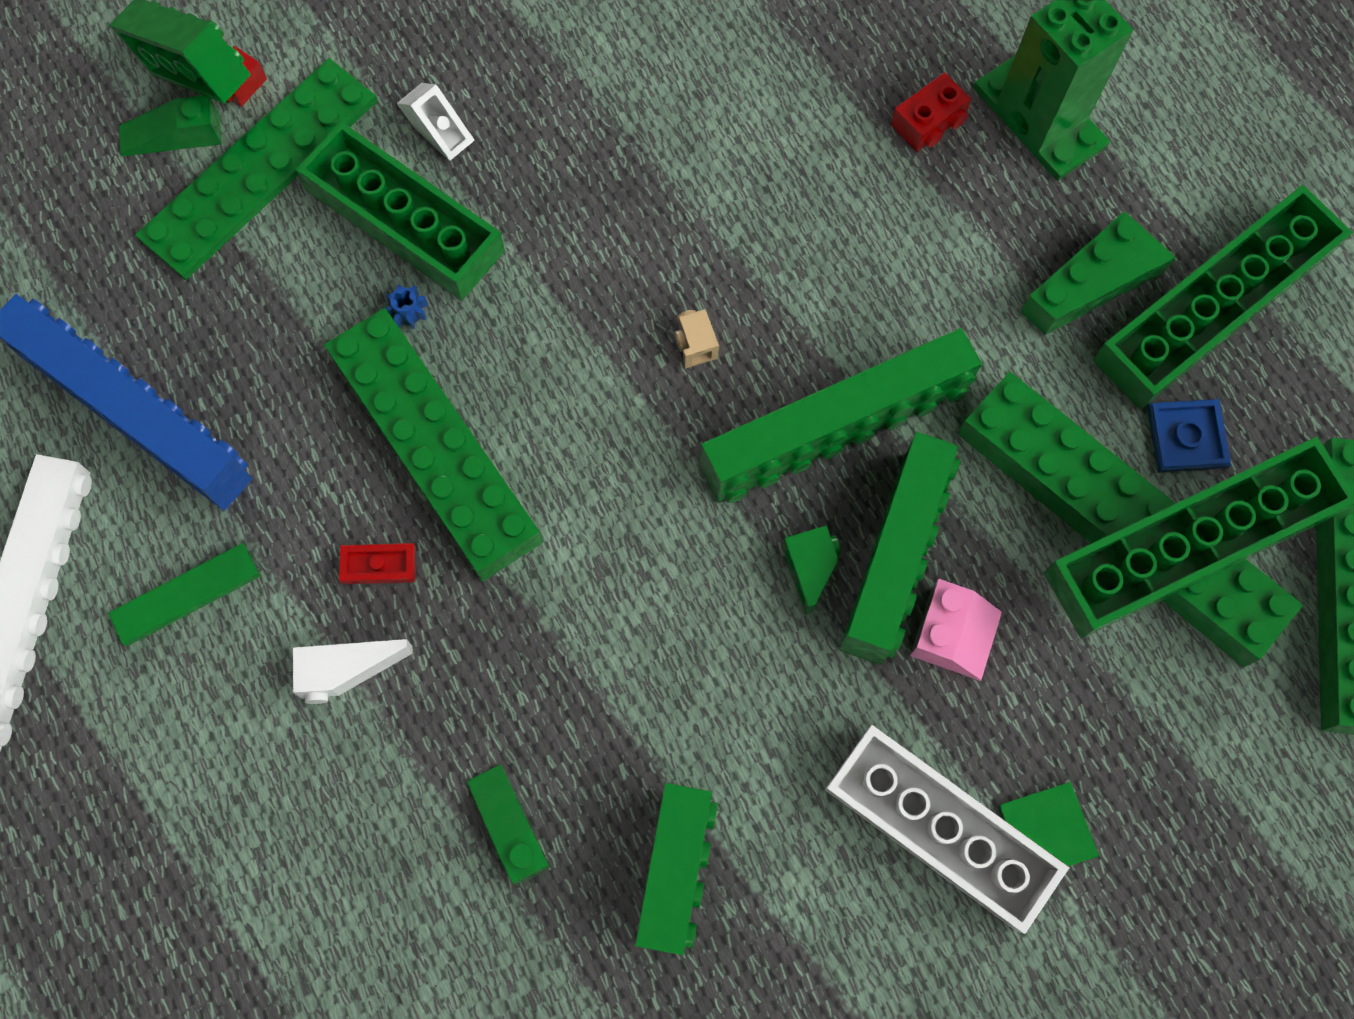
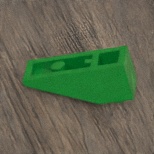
(172, 126)
(508, 825)

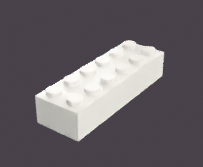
(947, 829)

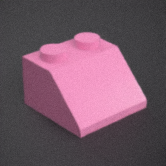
(956, 630)

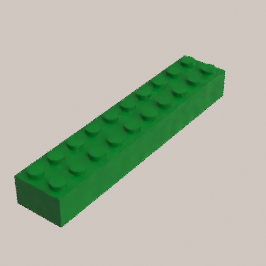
(1102, 494)

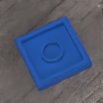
(1188, 435)

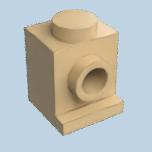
(696, 338)

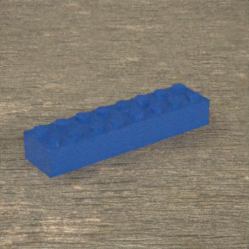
(123, 401)

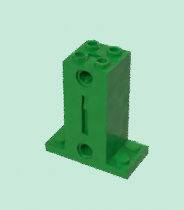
(1057, 80)

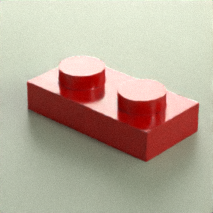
(377, 563)

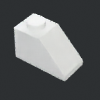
(435, 119)

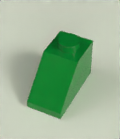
(811, 563)

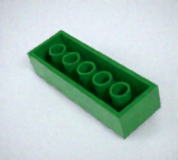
(401, 210)
(898, 550)

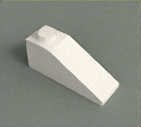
(339, 667)

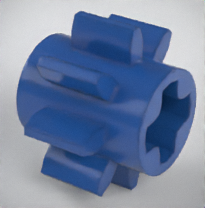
(408, 314)

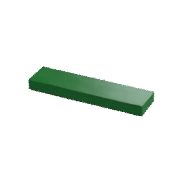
(184, 594)

